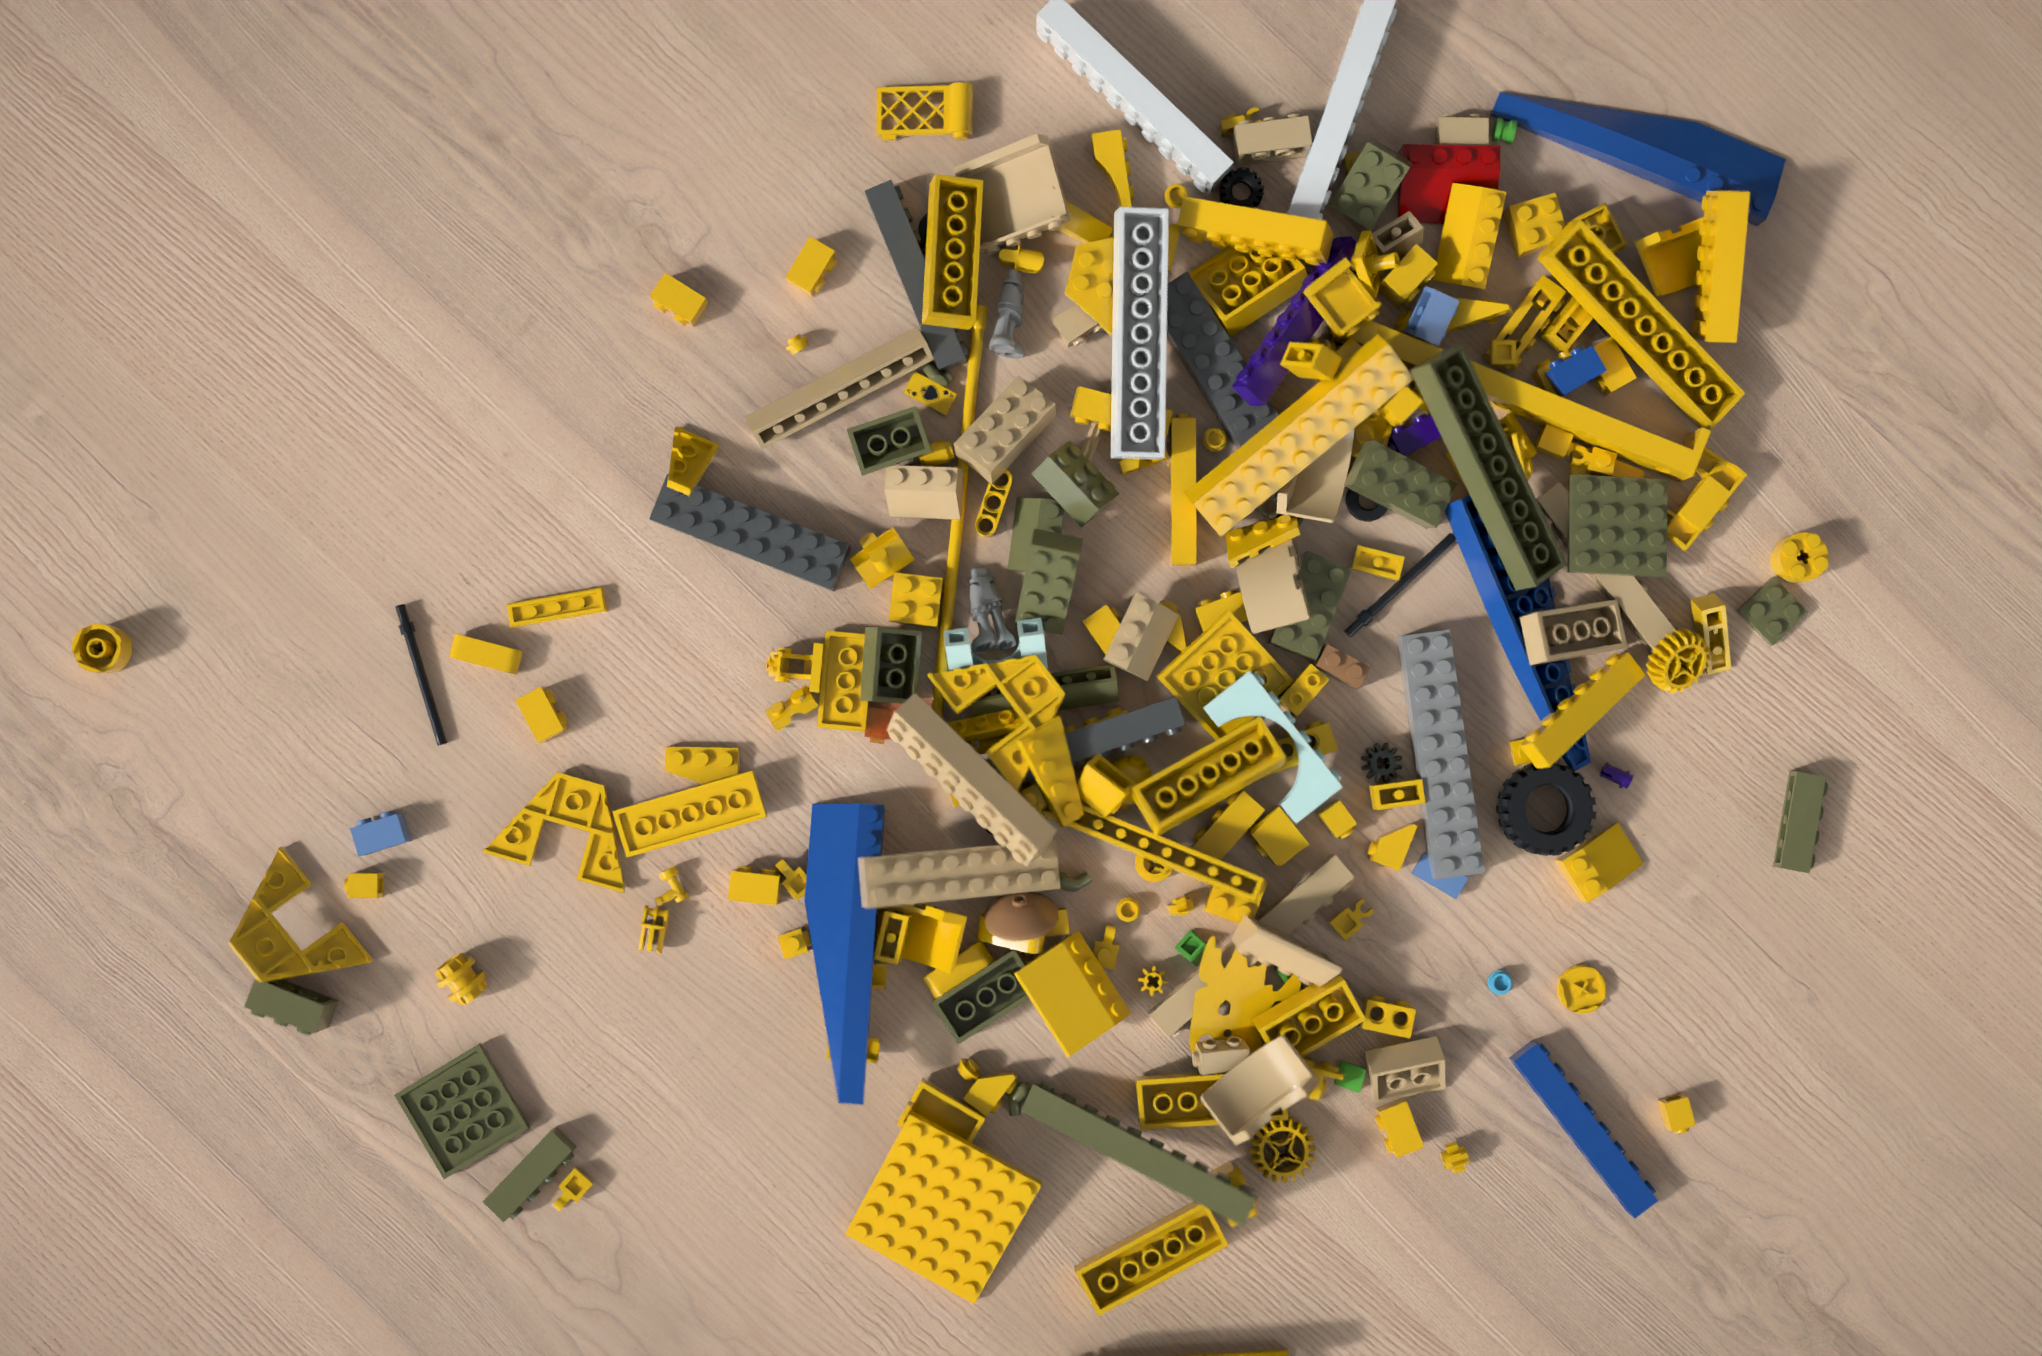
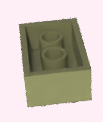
(1370, 183)
(1075, 483)
(890, 664)
(291, 1005)

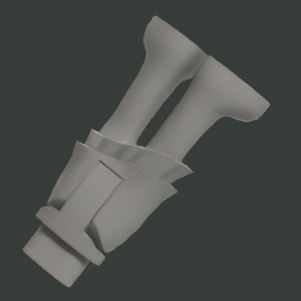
(1010, 311)
(987, 601)

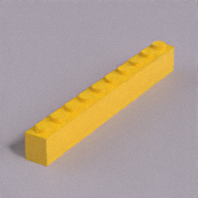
(1166, 853)

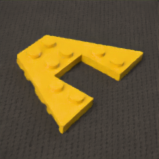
(1092, 277)
(1025, 686)
(572, 804)
(268, 947)

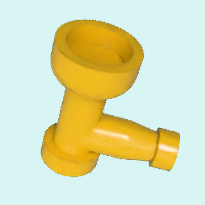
(676, 892)

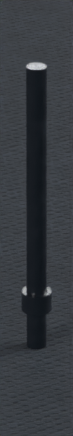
(1364, 618)
(407, 629)

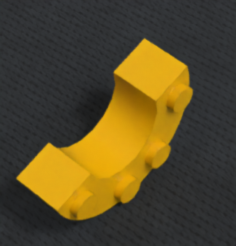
(1398, 407)

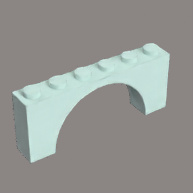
(1313, 780)

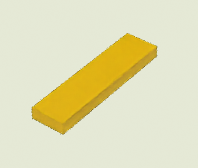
(557, 607)

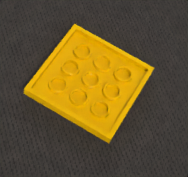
(1213, 664)

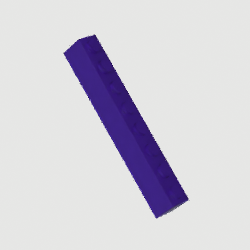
(1296, 325)

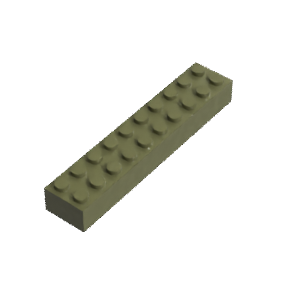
(1489, 467)

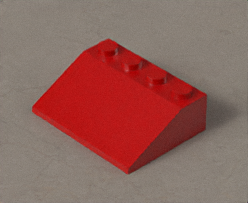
(1434, 169)

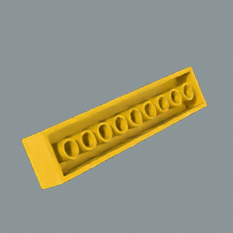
(1640, 325)
(1299, 435)

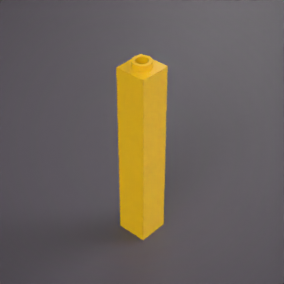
(1182, 479)

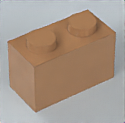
(1341, 666)

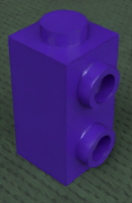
(1415, 436)

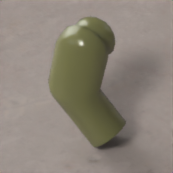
(933, 374)
(1073, 884)
(1016, 1096)

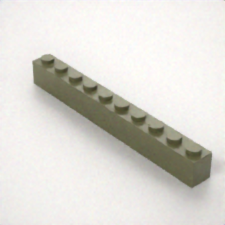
(1140, 1154)

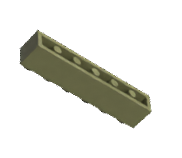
(1081, 689)

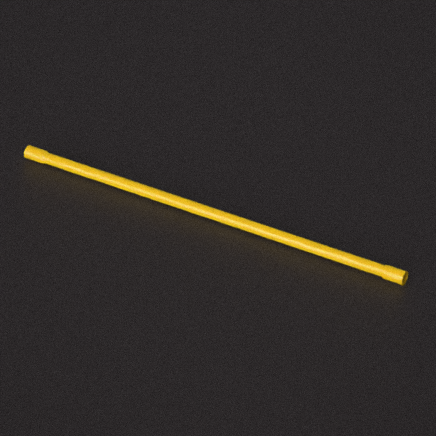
(957, 525)

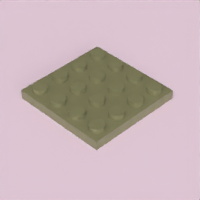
(1617, 526)
(462, 1111)

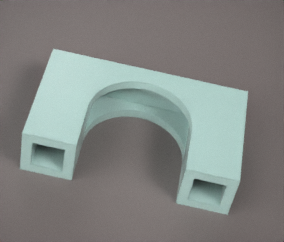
(1030, 643)

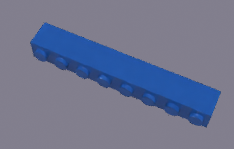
(1583, 1129)

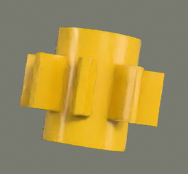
(1151, 987)
(1454, 1157)

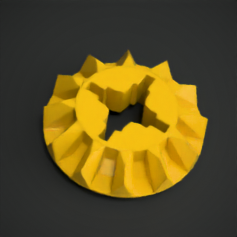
(1155, 875)

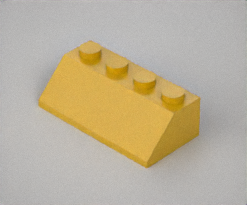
(1469, 235)

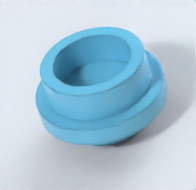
(1499, 982)

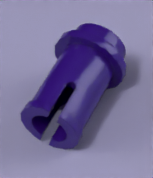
(1616, 775)

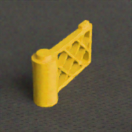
(956, 104)

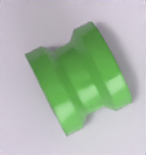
(1504, 130)

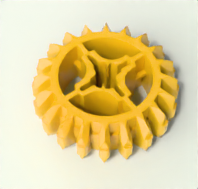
(1678, 660)
(1288, 1140)

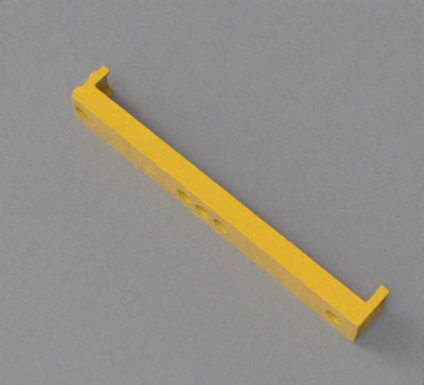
(1544, 408)

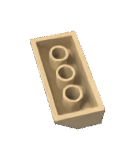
(1284, 951)

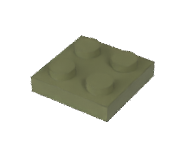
(1772, 611)

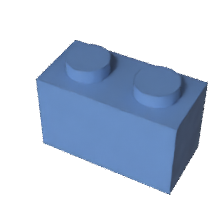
(1432, 316)
(380, 834)

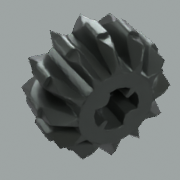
(1381, 754)

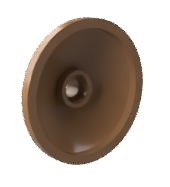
(1021, 916)

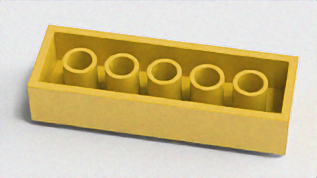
(1255, 230)
(952, 252)
(1720, 266)
(1208, 776)
(1176, 1101)
(1150, 1256)

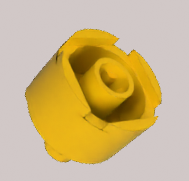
(1813, 555)
(88, 651)

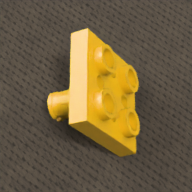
(1371, 265)

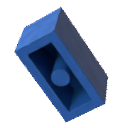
(1575, 371)

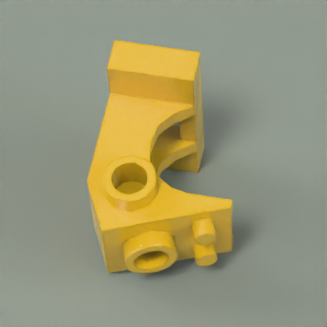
(779, 663)

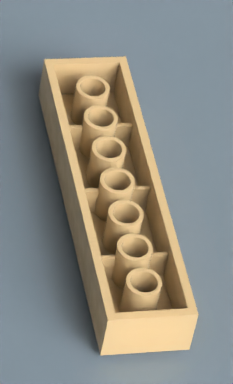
(970, 780)
(953, 875)

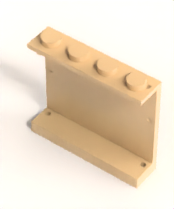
(1018, 192)

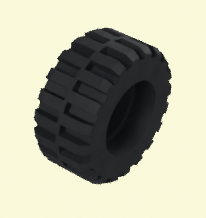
(1578, 809)

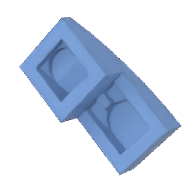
(1450, 886)

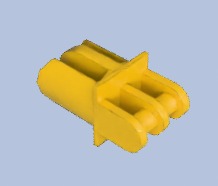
(1022, 260)
(654, 927)

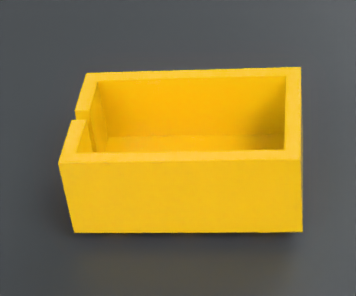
(943, 1110)

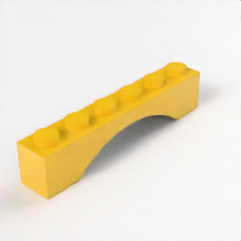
(1109, 156)

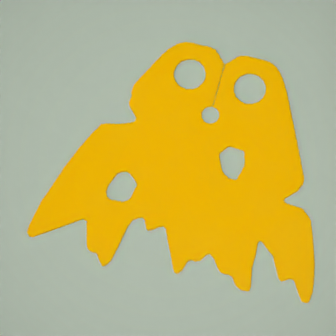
(1244, 991)

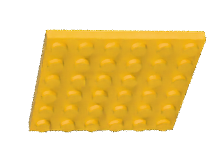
(943, 1207)

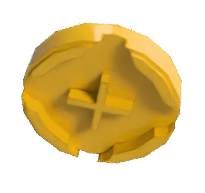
(1581, 989)

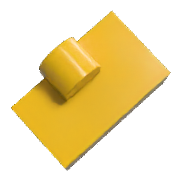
(881, 557)

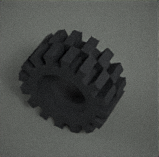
(1247, 178)

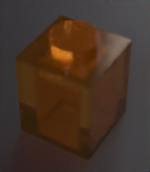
(877, 724)

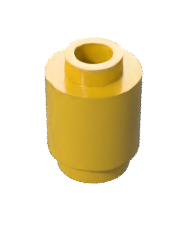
(940, 455)

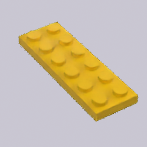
(690, 813)

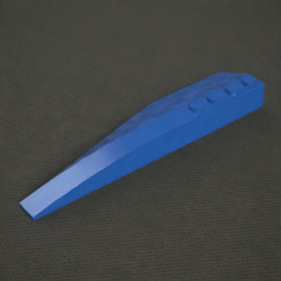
(1655, 148)
(1543, 683)
(843, 933)

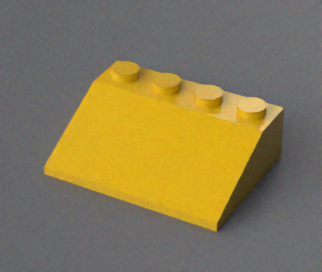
(1246, 285)
(1072, 993)

